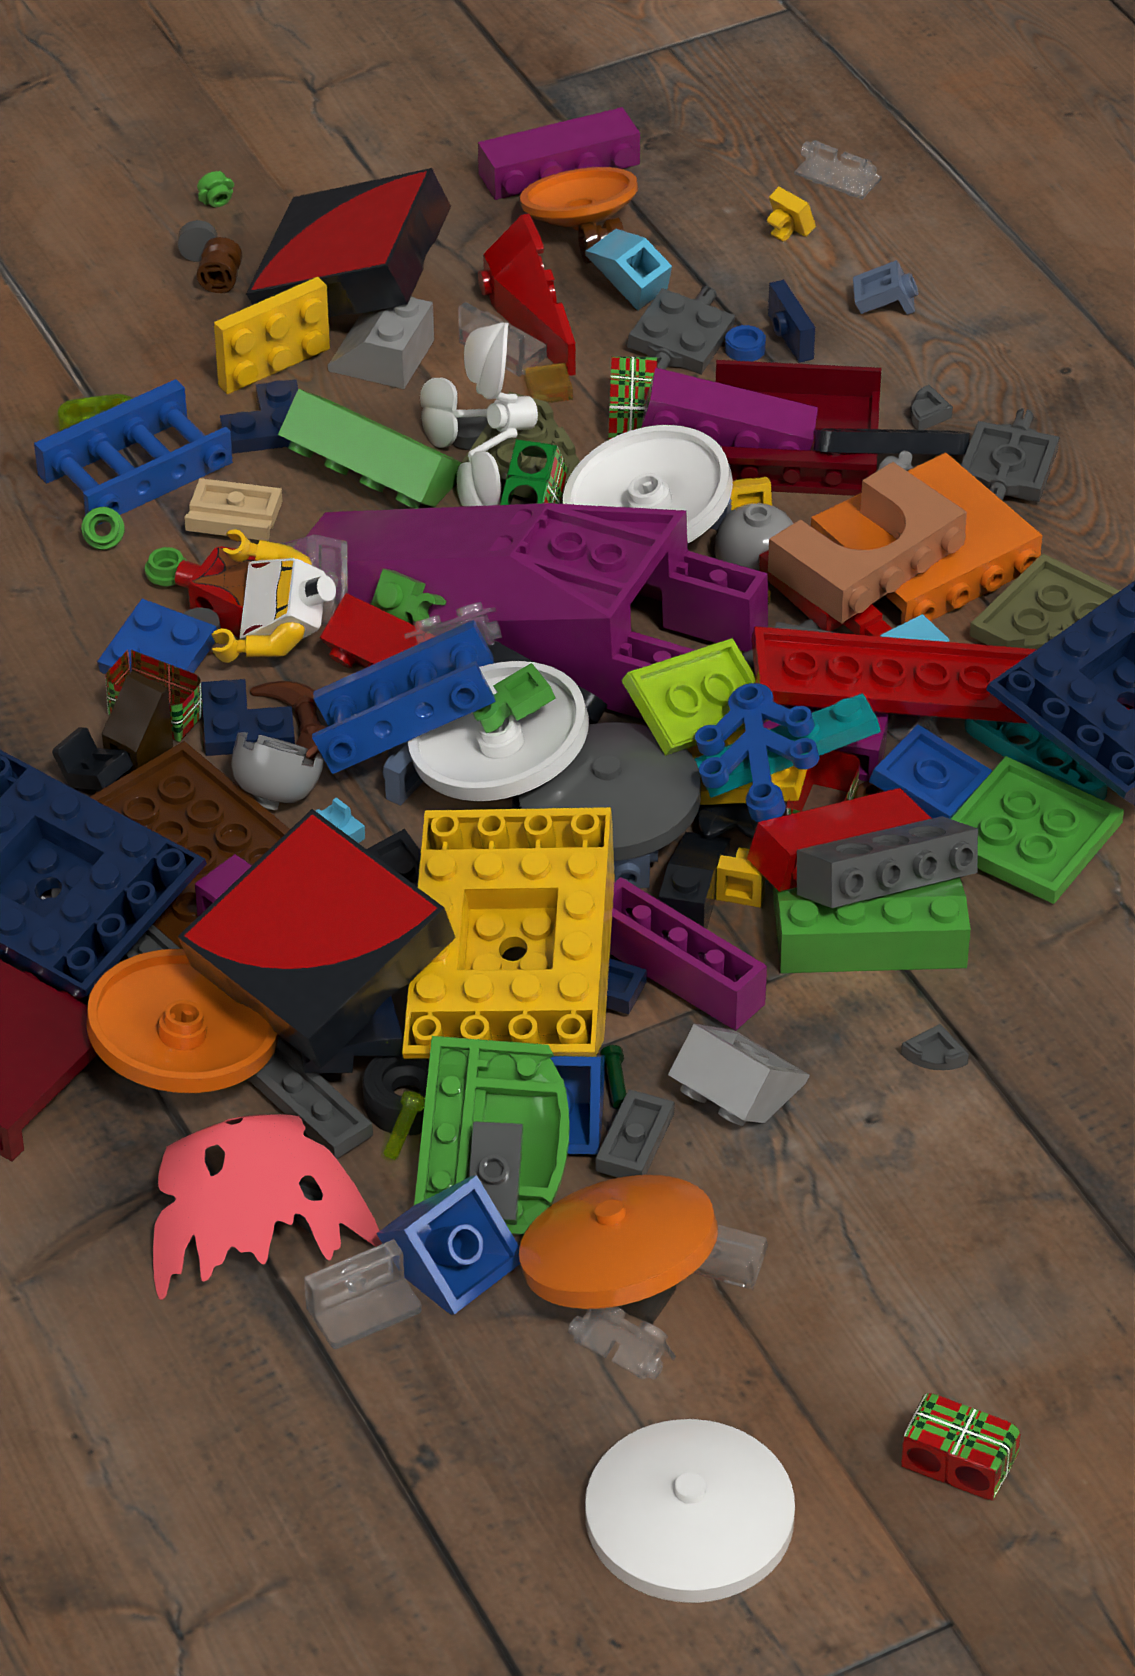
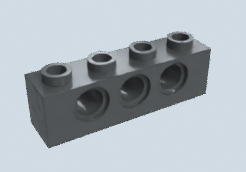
(887, 861)

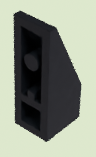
(692, 876)

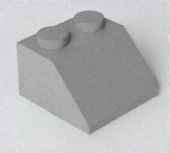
(387, 344)
(735, 1074)

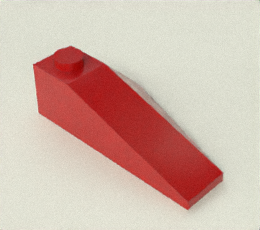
(526, 292)

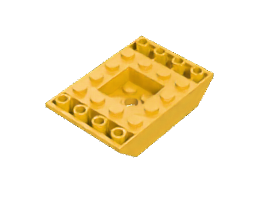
(527, 884)

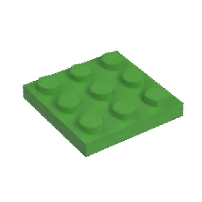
(1036, 828)

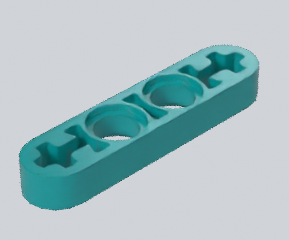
(996, 734)

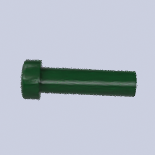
(613, 1058)

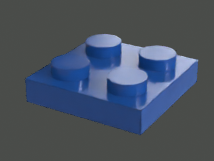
(161, 635)
(930, 773)

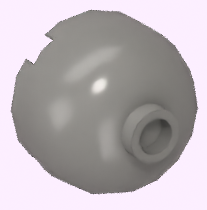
(747, 533)
(274, 770)

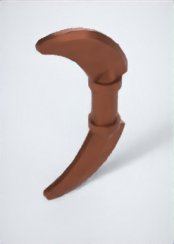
(301, 699)

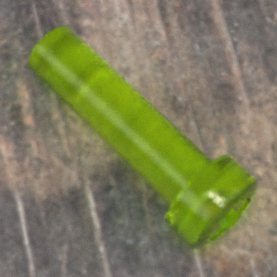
(411, 1104)

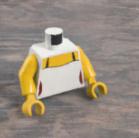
(280, 600)

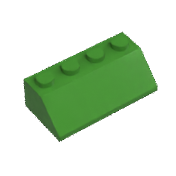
(369, 449)

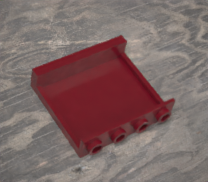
(844, 400)
(40, 1050)

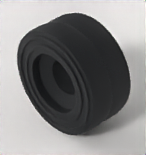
(380, 1081)

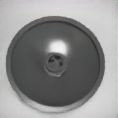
(626, 770)

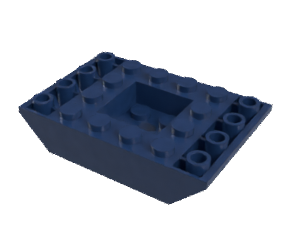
(1077, 690)
(109, 874)

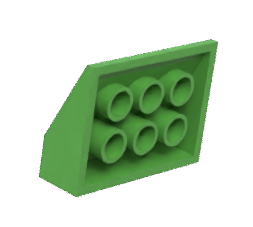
(890, 932)

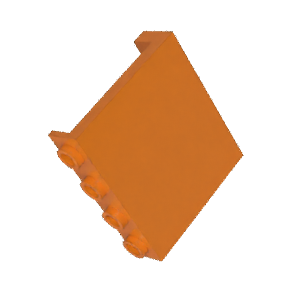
(994, 552)

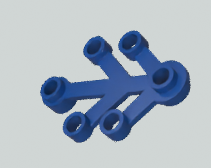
(752, 706)

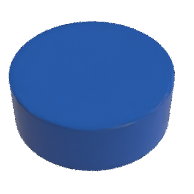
(745, 343)

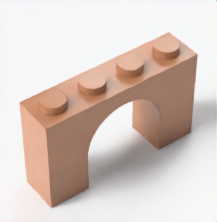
(849, 579)

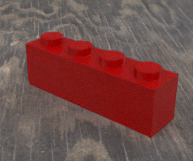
(365, 633)
(779, 838)

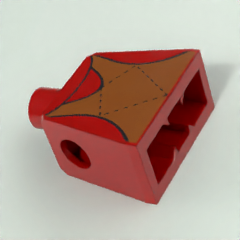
(217, 586)

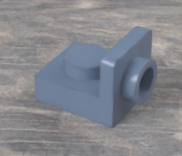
(883, 286)
(400, 774)

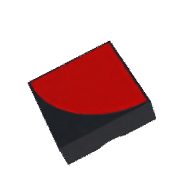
(358, 240)
(317, 937)

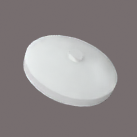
(656, 470)
(516, 756)
(690, 1510)

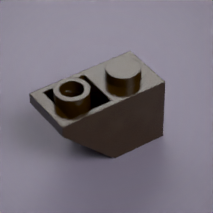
(140, 721)

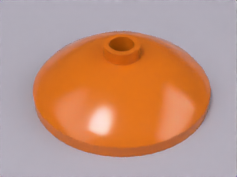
(579, 196)

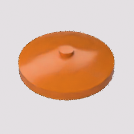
(174, 1027)
(618, 1241)

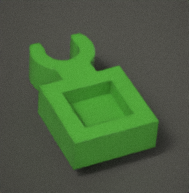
(404, 597)
(515, 696)

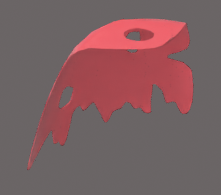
(252, 1191)

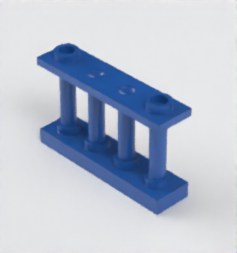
(123, 426)
(403, 697)

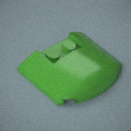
(499, 1085)

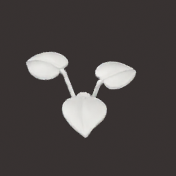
(484, 364)

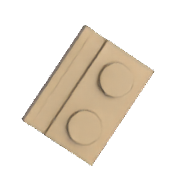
(231, 506)

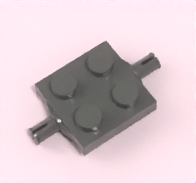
(682, 330)
(1011, 457)

